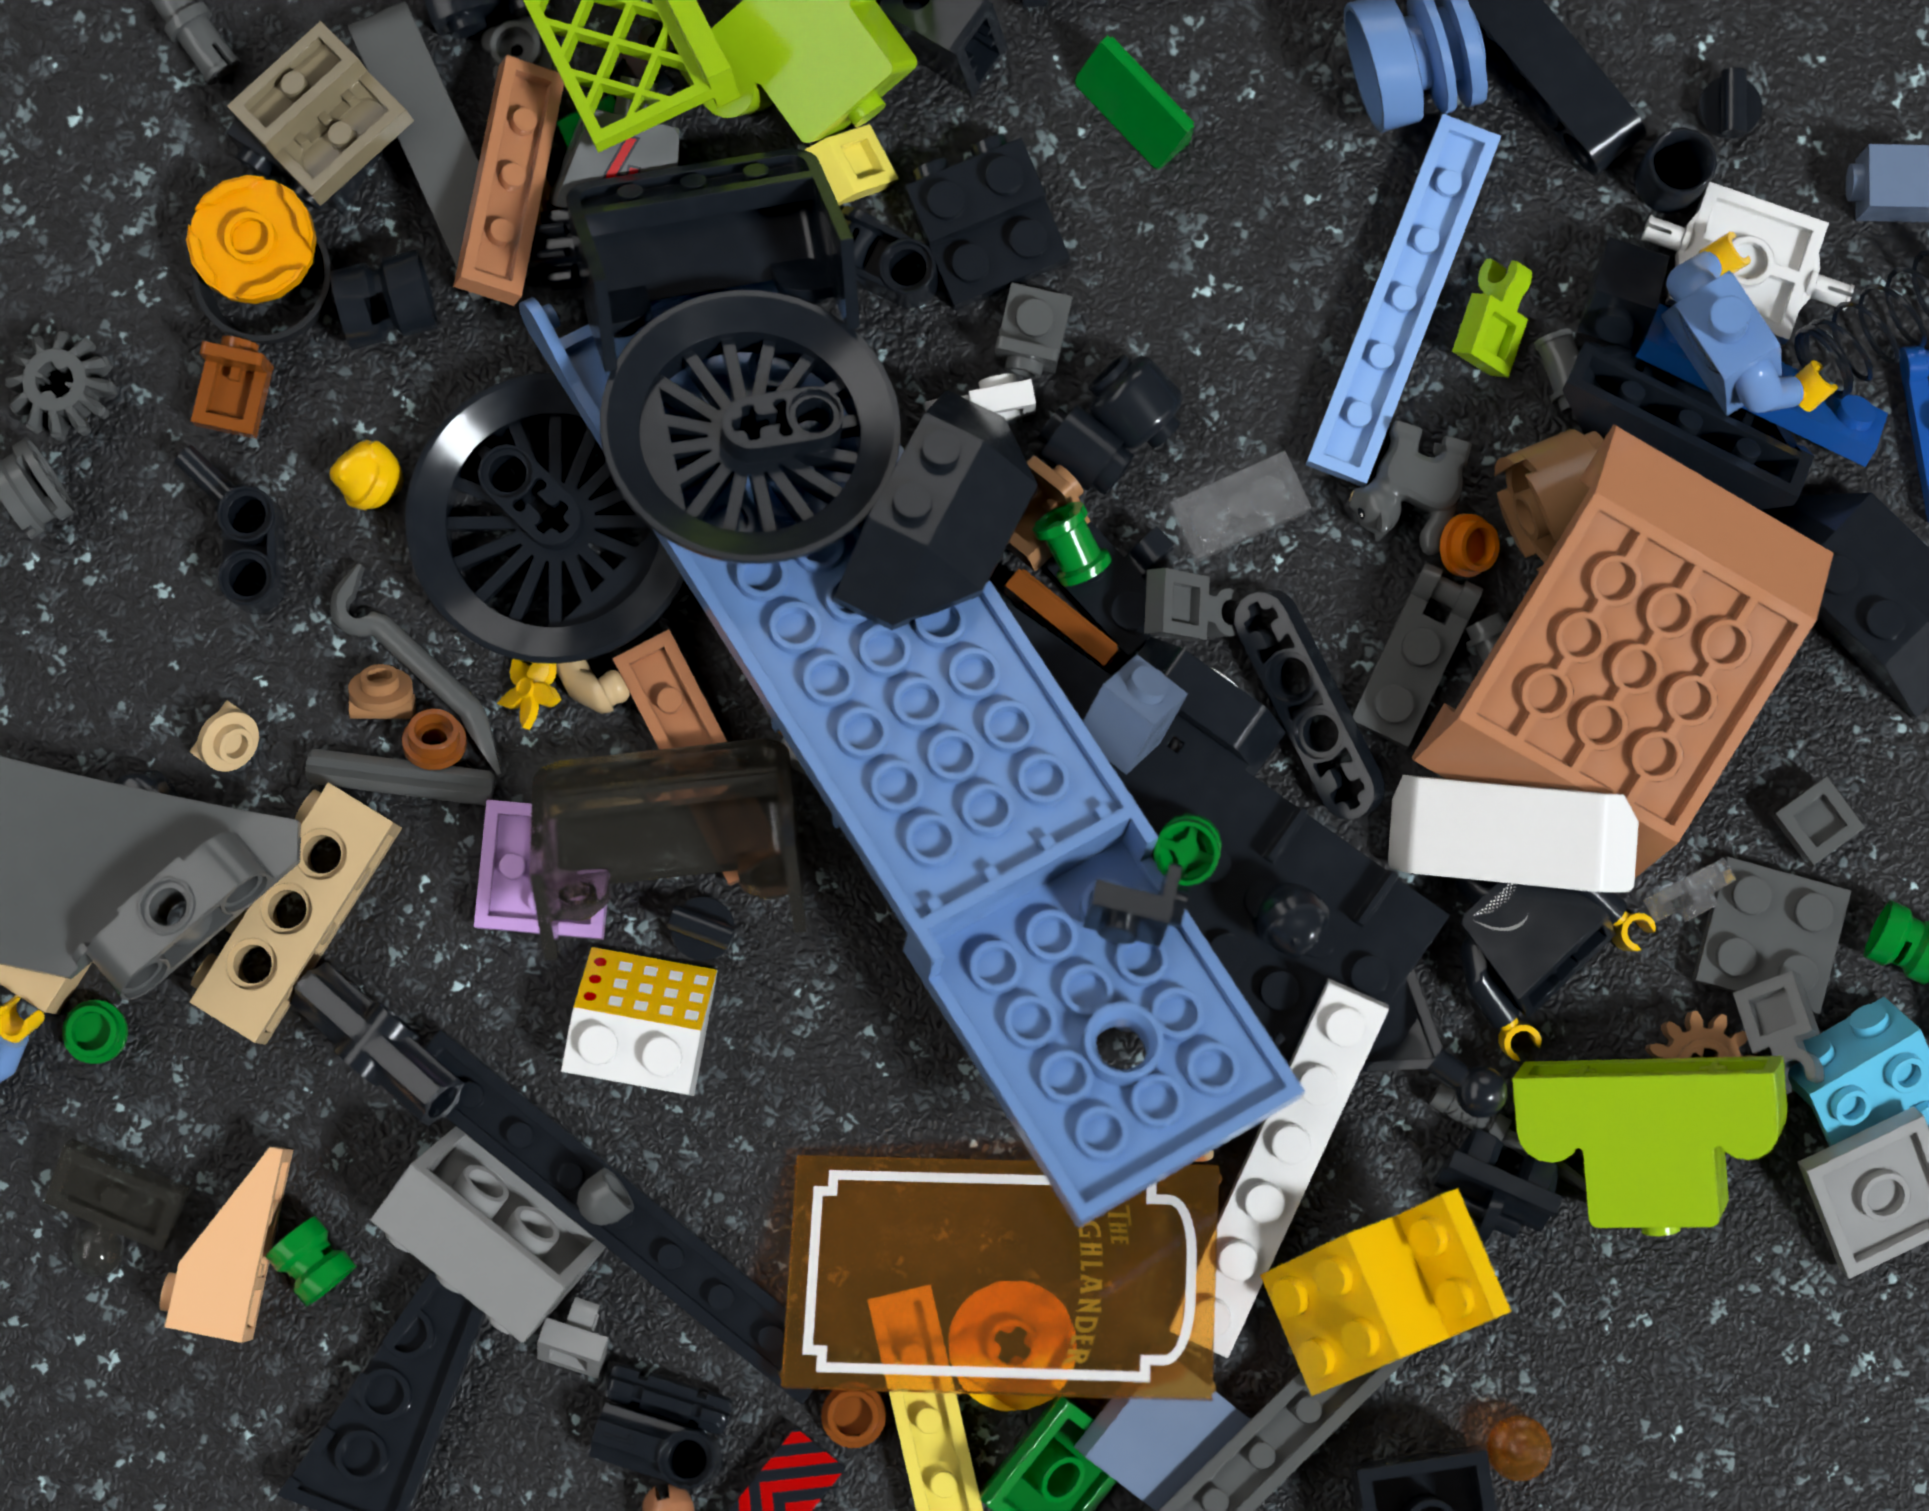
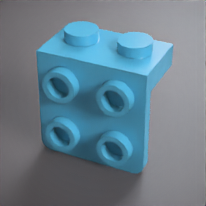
(1871, 1071)

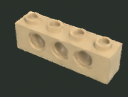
(329, 897)

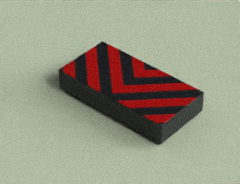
(792, 1477)

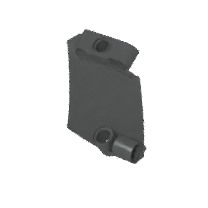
(104, 863)

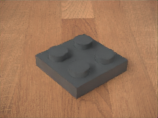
(1769, 927)

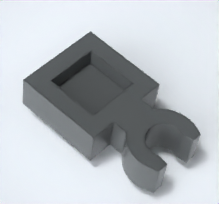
(1184, 607)
(1779, 1020)

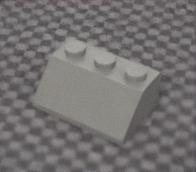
(487, 1234)

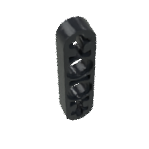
(1299, 709)

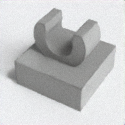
(574, 1343)

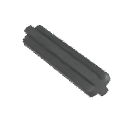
(399, 777)

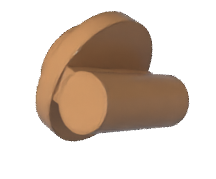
(381, 694)

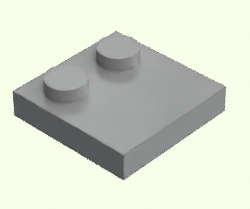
(1873, 1191)

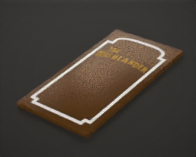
(989, 1287)

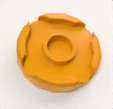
(251, 239)

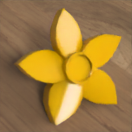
(531, 689)

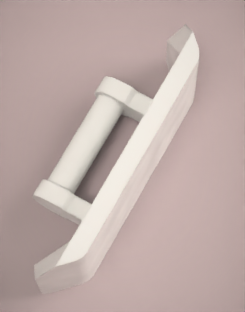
(1513, 834)

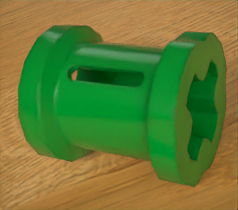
(1072, 544)

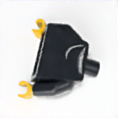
(1531, 942)

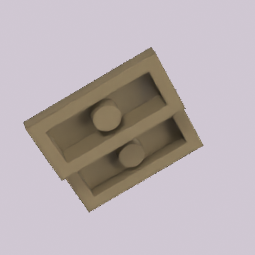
(320, 113)

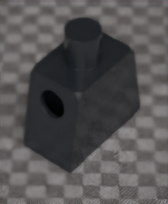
(951, 37)

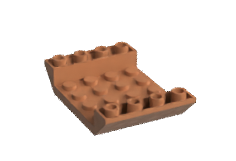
(1638, 646)

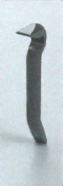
(417, 661)

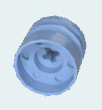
(1402, 56)

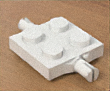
(1778, 241)

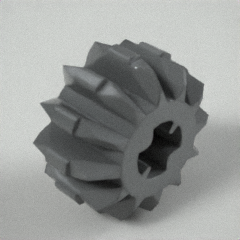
(40, 371)

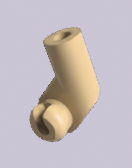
(590, 691)

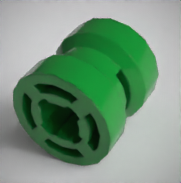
(1196, 862)
(1900, 941)
(310, 1261)

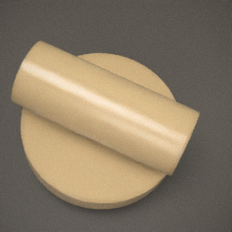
(227, 739)

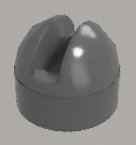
(604, 1199)

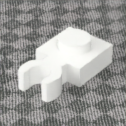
(1003, 396)

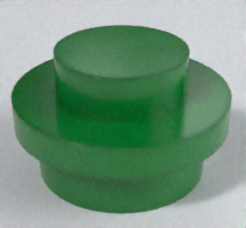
(95, 1031)

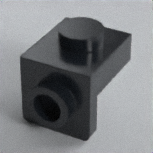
(1135, 915)

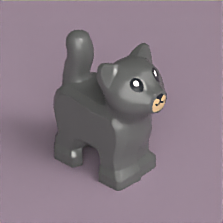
(1410, 477)

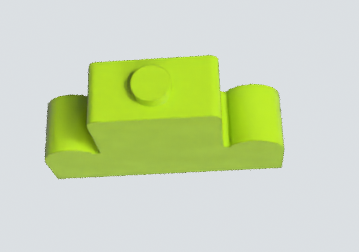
(812, 60)
(1652, 1131)

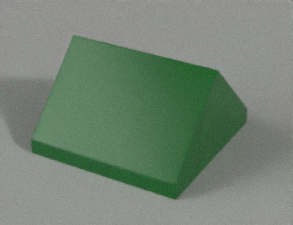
(1047, 1469)

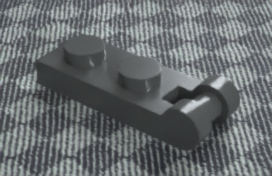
(1415, 658)

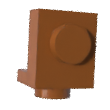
(232, 387)

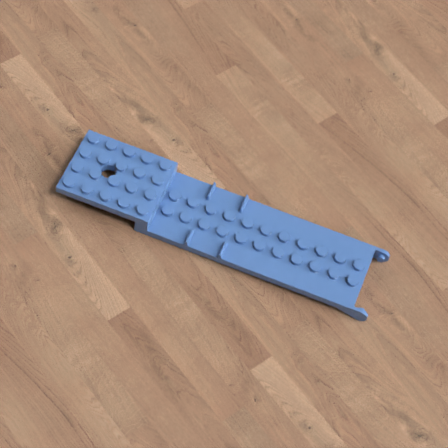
(984, 834)

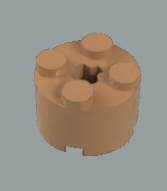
(1545, 488)

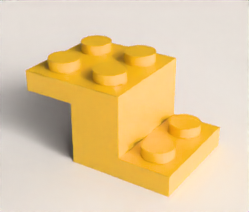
(1385, 1292)

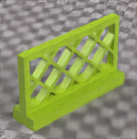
(682, 25)

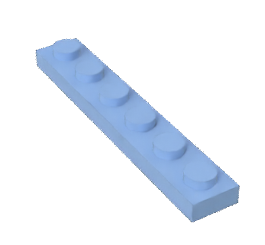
(1403, 300)

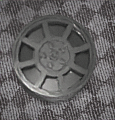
(24, 495)

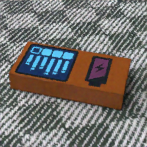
(1060, 618)

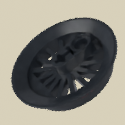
(715, 439)
(610, 615)

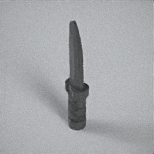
(1496, 1125)

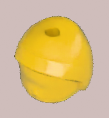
(367, 475)

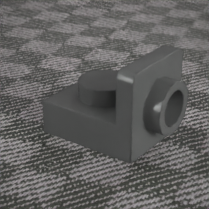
(1032, 330)

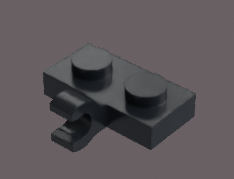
(1118, 593)

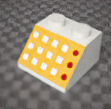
(640, 1021)

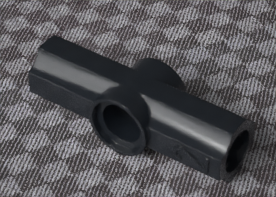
(377, 1043)

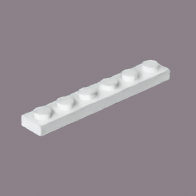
(1289, 1151)

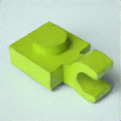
(1491, 321)

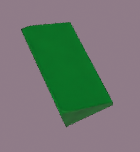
(1134, 103)

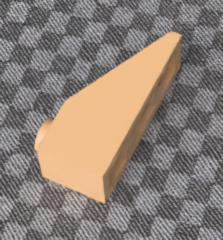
(226, 1268)

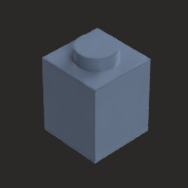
(1890, 183)
(1133, 713)

